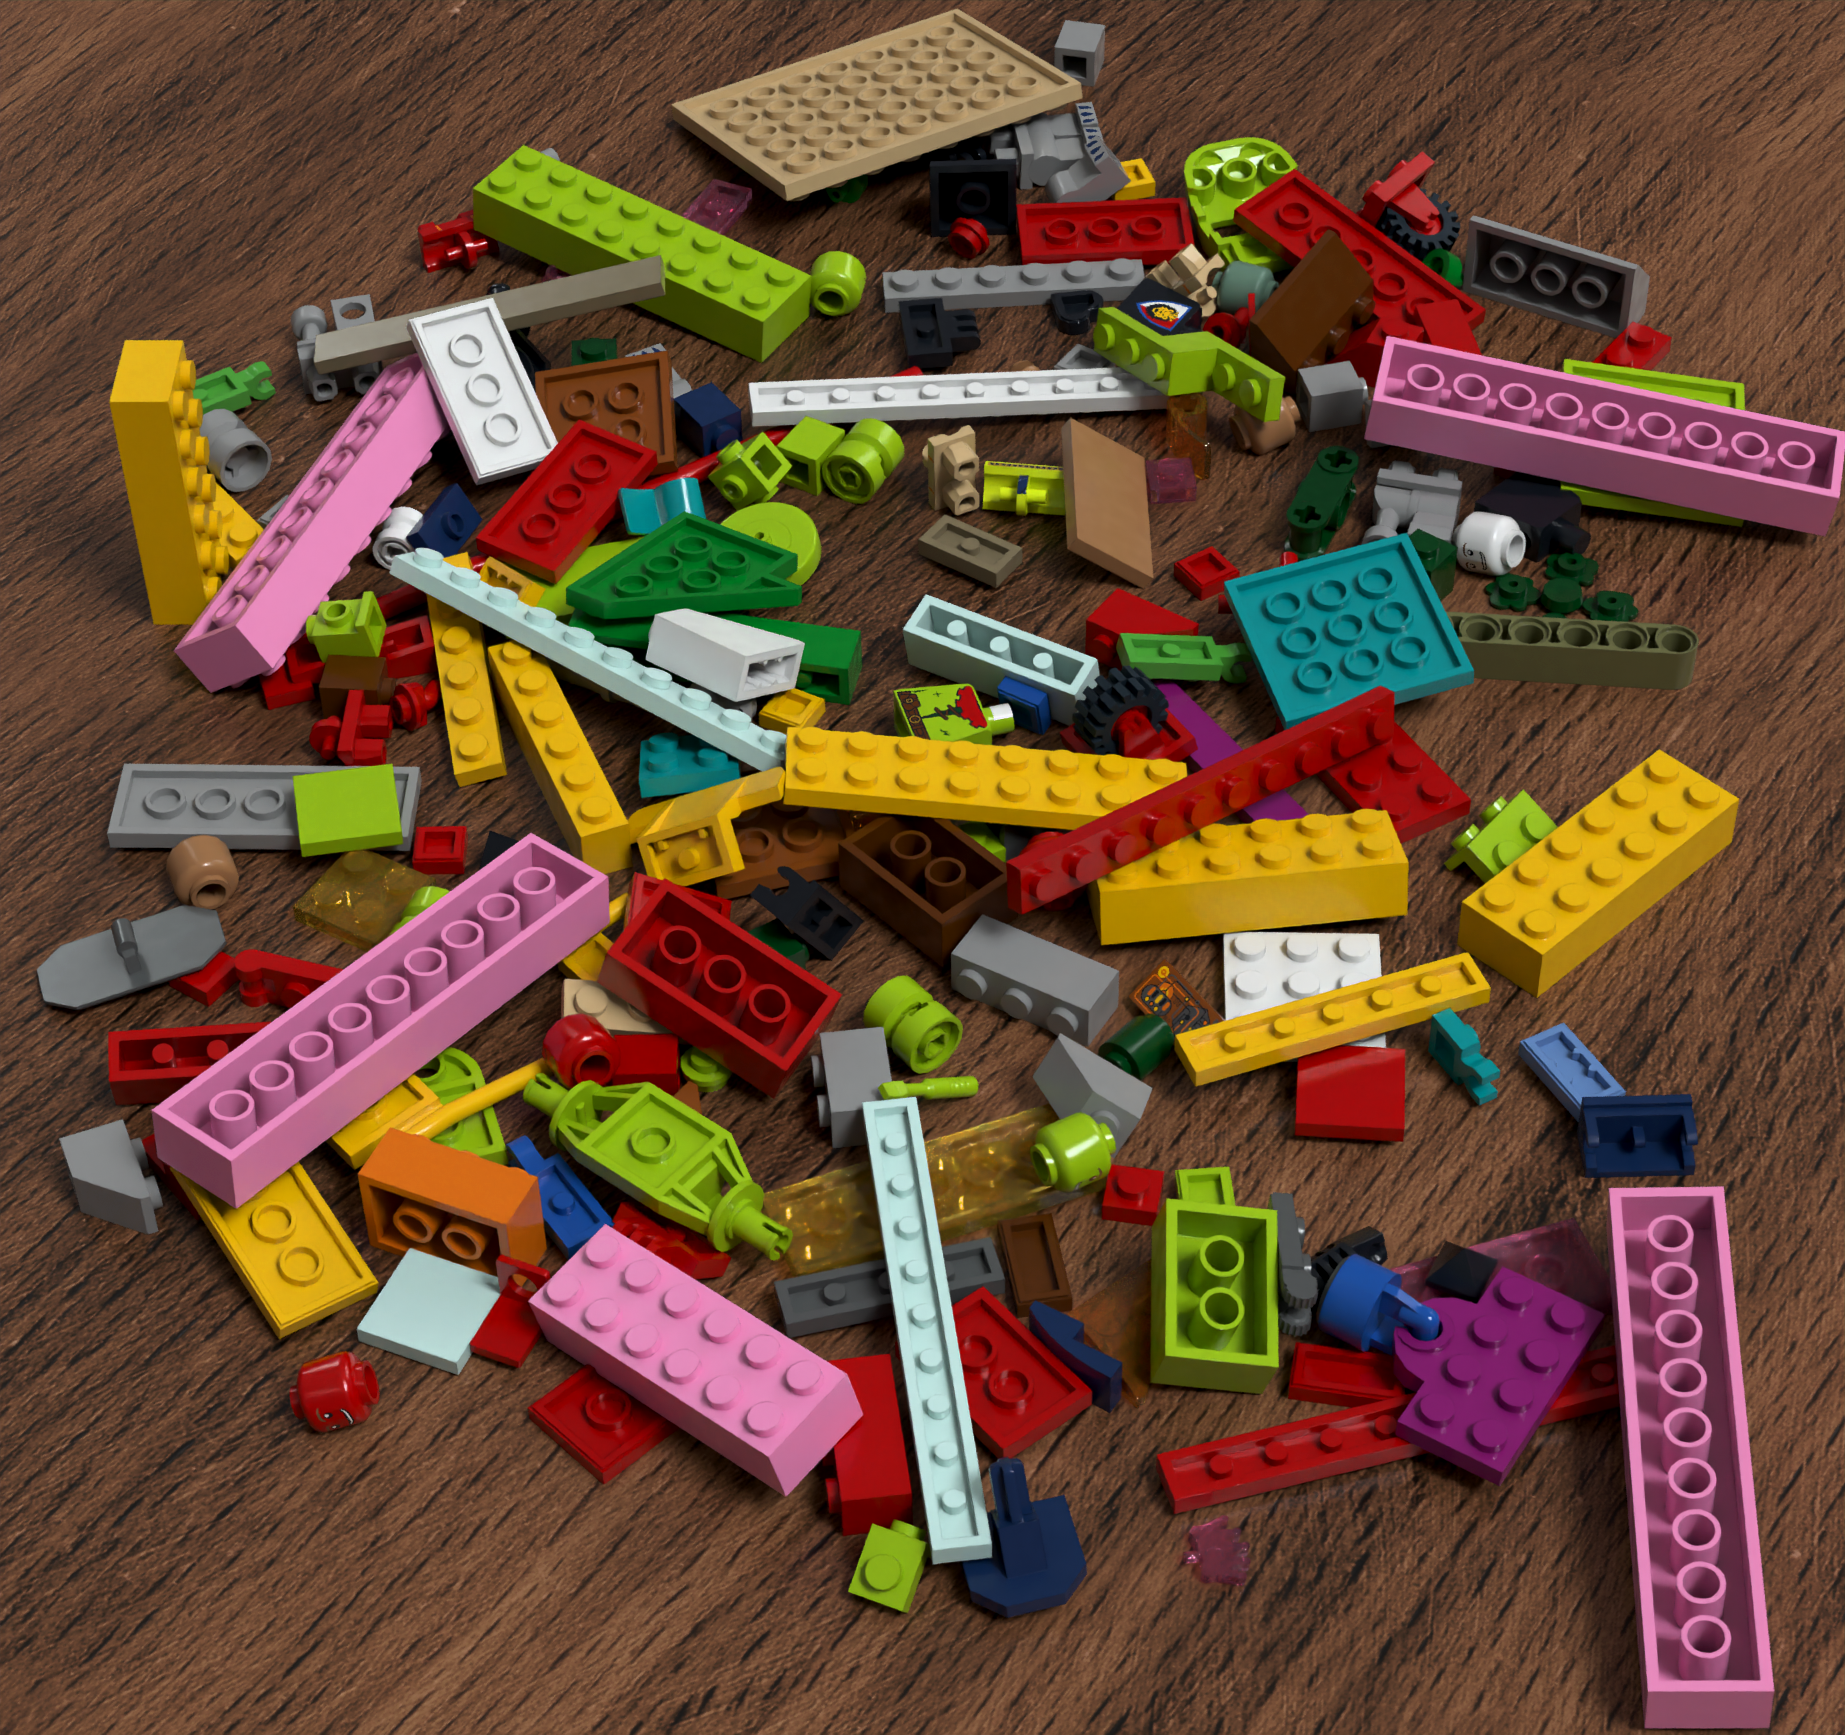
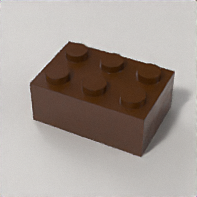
(924, 880)

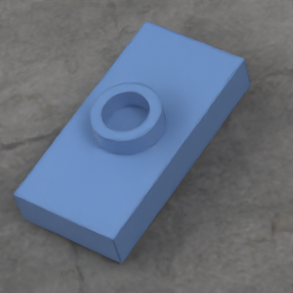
(1567, 1067)

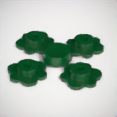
(1563, 591)

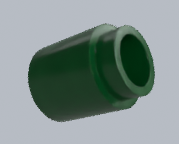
(1139, 1045)

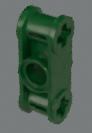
(1321, 502)

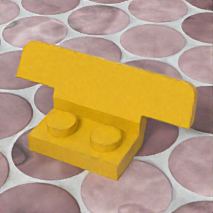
(693, 833)

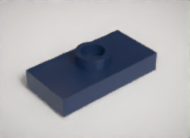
(446, 523)

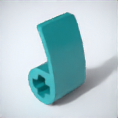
(651, 508)

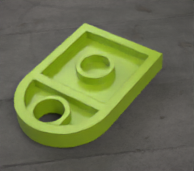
(478, 1133)

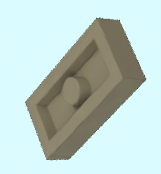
(970, 550)

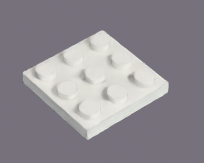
(1287, 966)

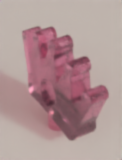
(1218, 1552)

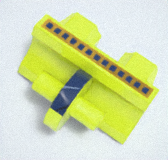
(1024, 488)

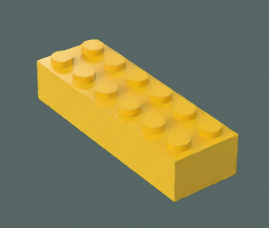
(168, 479)
(1597, 873)
(1256, 879)

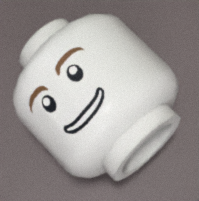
(1489, 543)

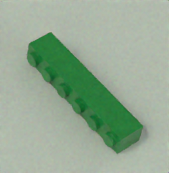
(828, 662)

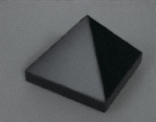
(1461, 1272)

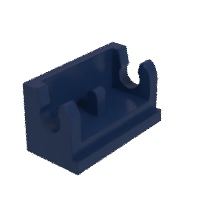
(1637, 1136)

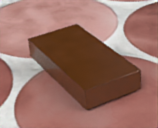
(1034, 1263)

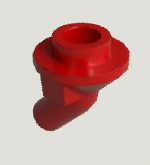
(1229, 327)
(413, 701)

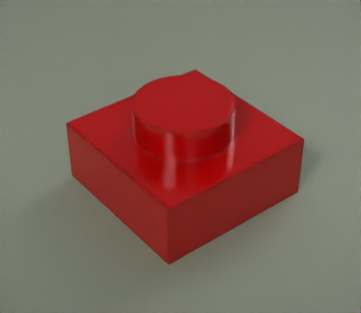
(1132, 1195)

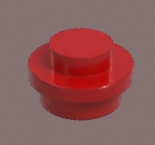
(968, 237)

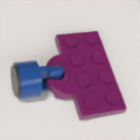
(1476, 1369)

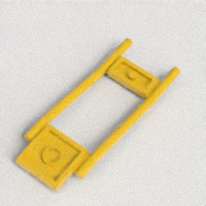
(418, 1110)

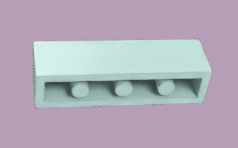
(984, 651)

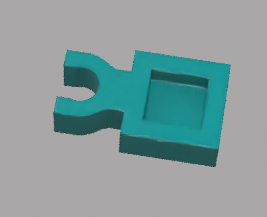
(1458, 1053)

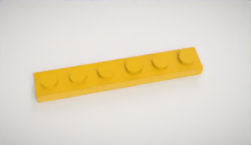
(466, 690)
(1331, 1019)

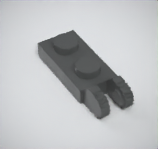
(1295, 1283)

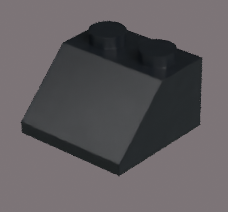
(973, 191)

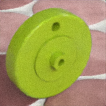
(785, 528)

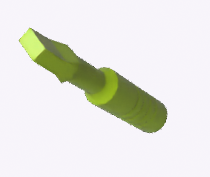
(931, 1088)

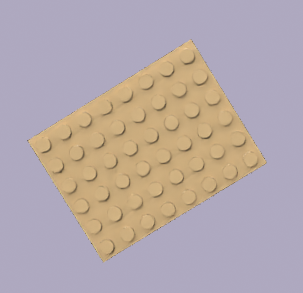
(875, 104)

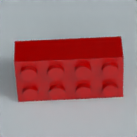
(718, 988)

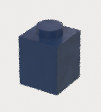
(707, 420)

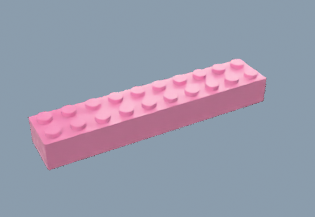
(1607, 436)
(317, 531)
(379, 1020)
(1687, 1462)

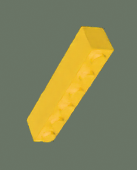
(560, 757)

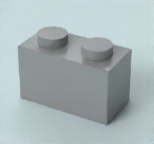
(850, 1071)

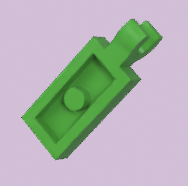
(233, 390)
(1183, 657)

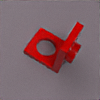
(511, 1325)

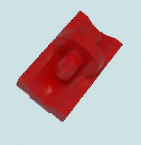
(453, 243)
(348, 738)

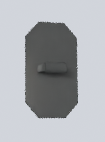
(131, 957)

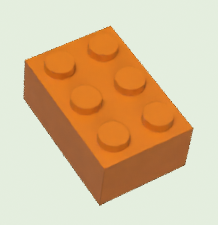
(450, 1204)

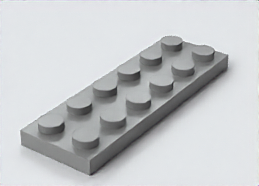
(231, 802)

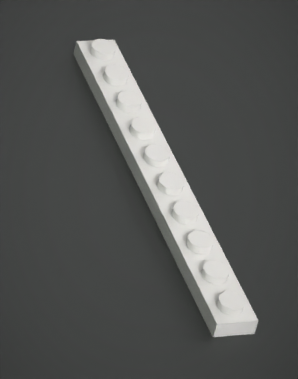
(951, 396)

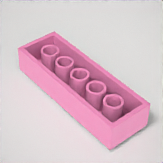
(697, 1359)

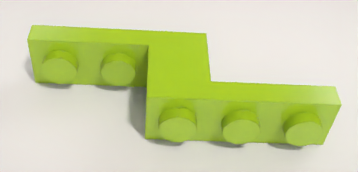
(1189, 364)

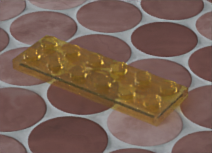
(974, 1182)

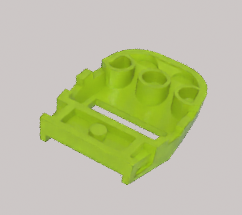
(1222, 179)

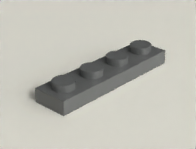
(863, 1293)

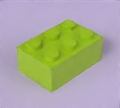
(1214, 1296)

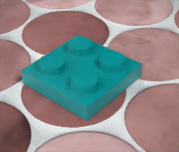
(683, 765)

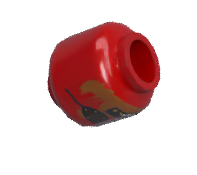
(580, 1051)

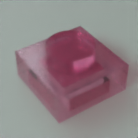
(1170, 480)

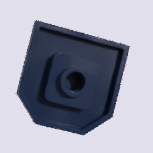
(1033, 1549)

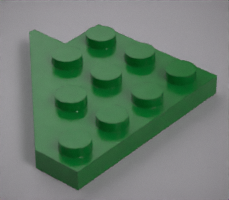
(688, 567)

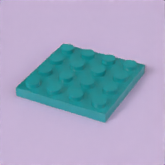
(1346, 627)

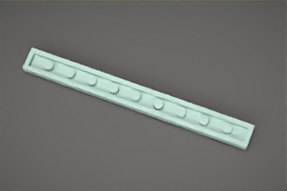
(604, 665)
(926, 1334)

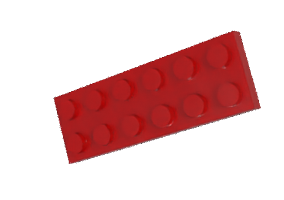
(1297, 213)

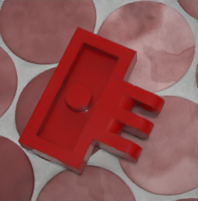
(670, 1241)

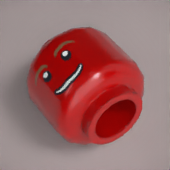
(335, 1392)

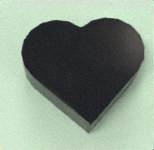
(1075, 310)

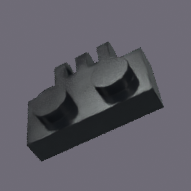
(934, 334)

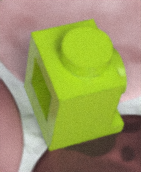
(347, 627)

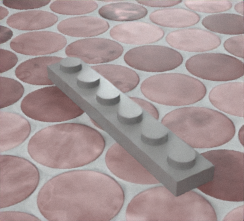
(1012, 284)

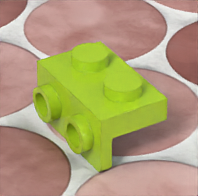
(1505, 835)

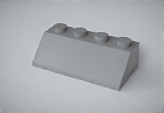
(1553, 278)

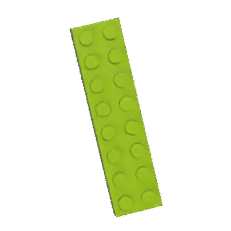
(592, 225)

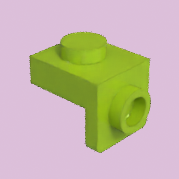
(891, 1565)

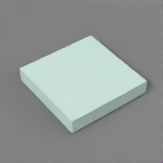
(430, 1311)

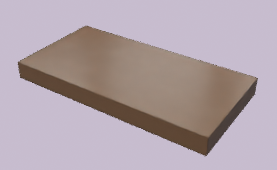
(1106, 503)

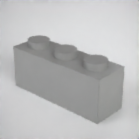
(1034, 980)

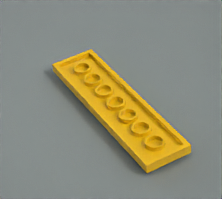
(964, 779)

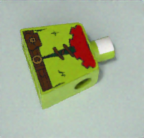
(949, 714)

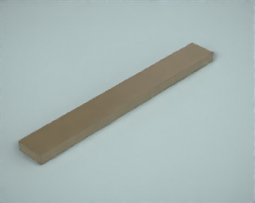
(517, 307)

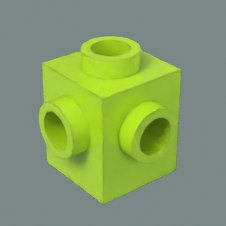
(749, 471)

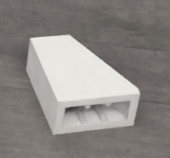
(724, 654)

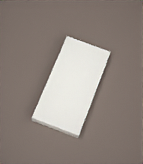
(483, 390)

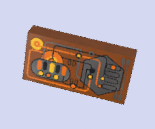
(1174, 1000)

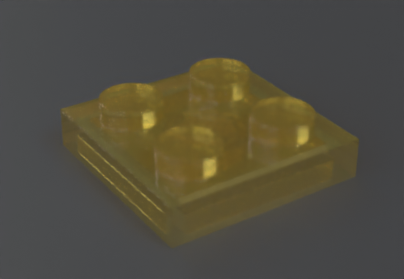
(360, 898)

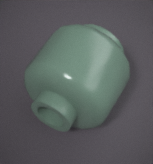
(1238, 281)

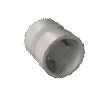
(236, 453)

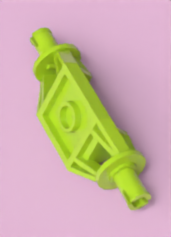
(661, 1158)

